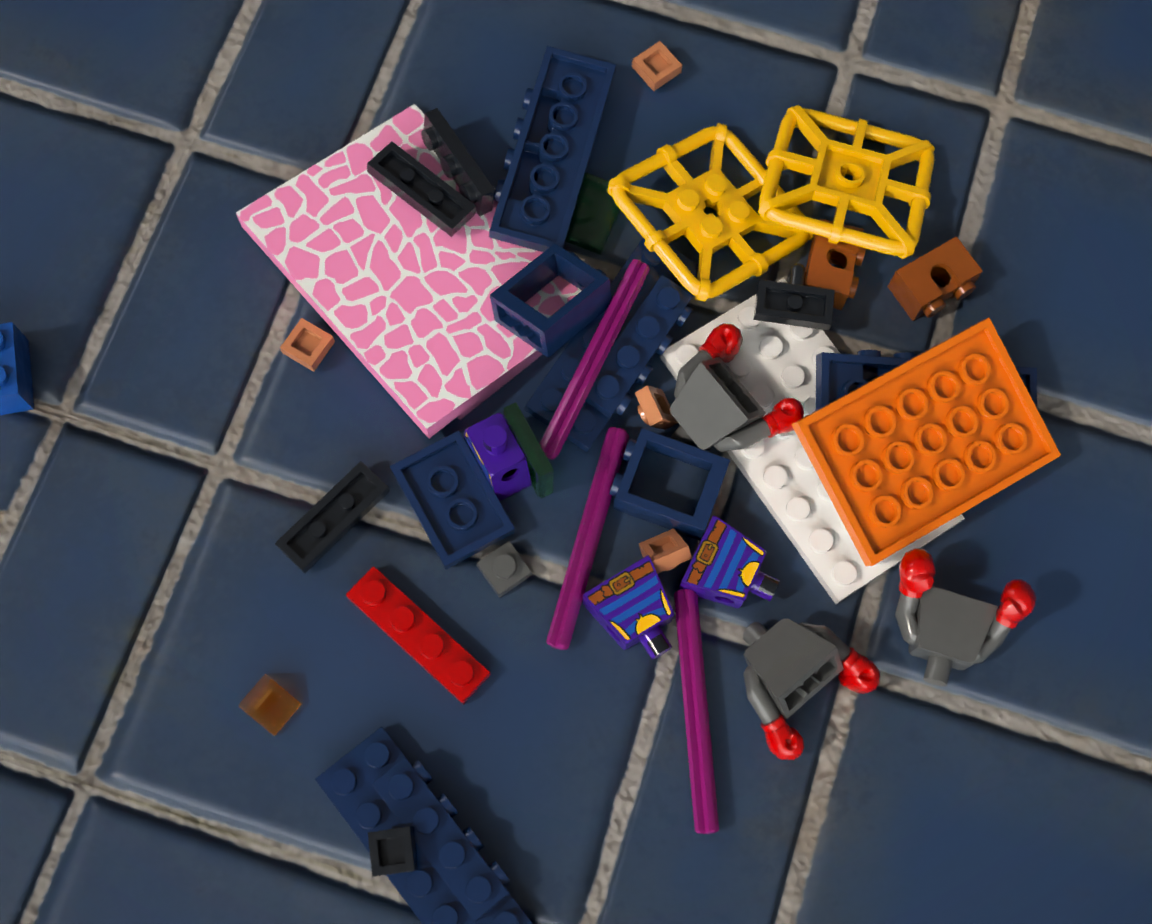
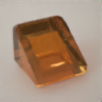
(269, 704)

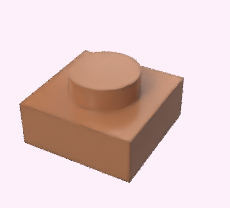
(656, 65)
(307, 344)
(654, 408)
(666, 550)

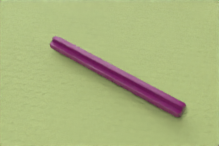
(593, 359)
(587, 540)
(696, 712)

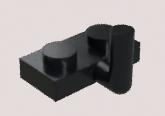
(793, 302)

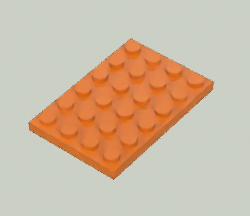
(926, 441)

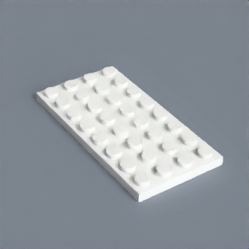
(777, 365)

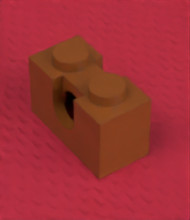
(947, 264)
(823, 275)

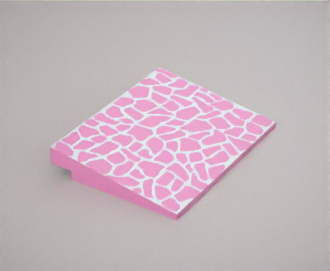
(396, 282)

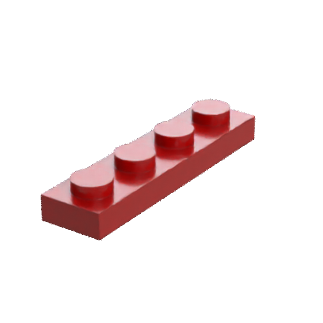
(418, 635)

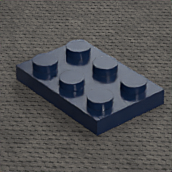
(452, 499)

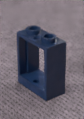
(534, 328)
(663, 516)

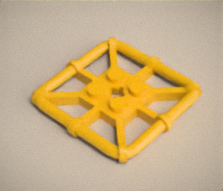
(861, 194)
(687, 206)

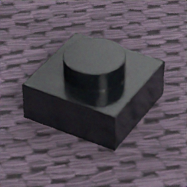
(392, 851)

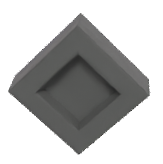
(504, 569)

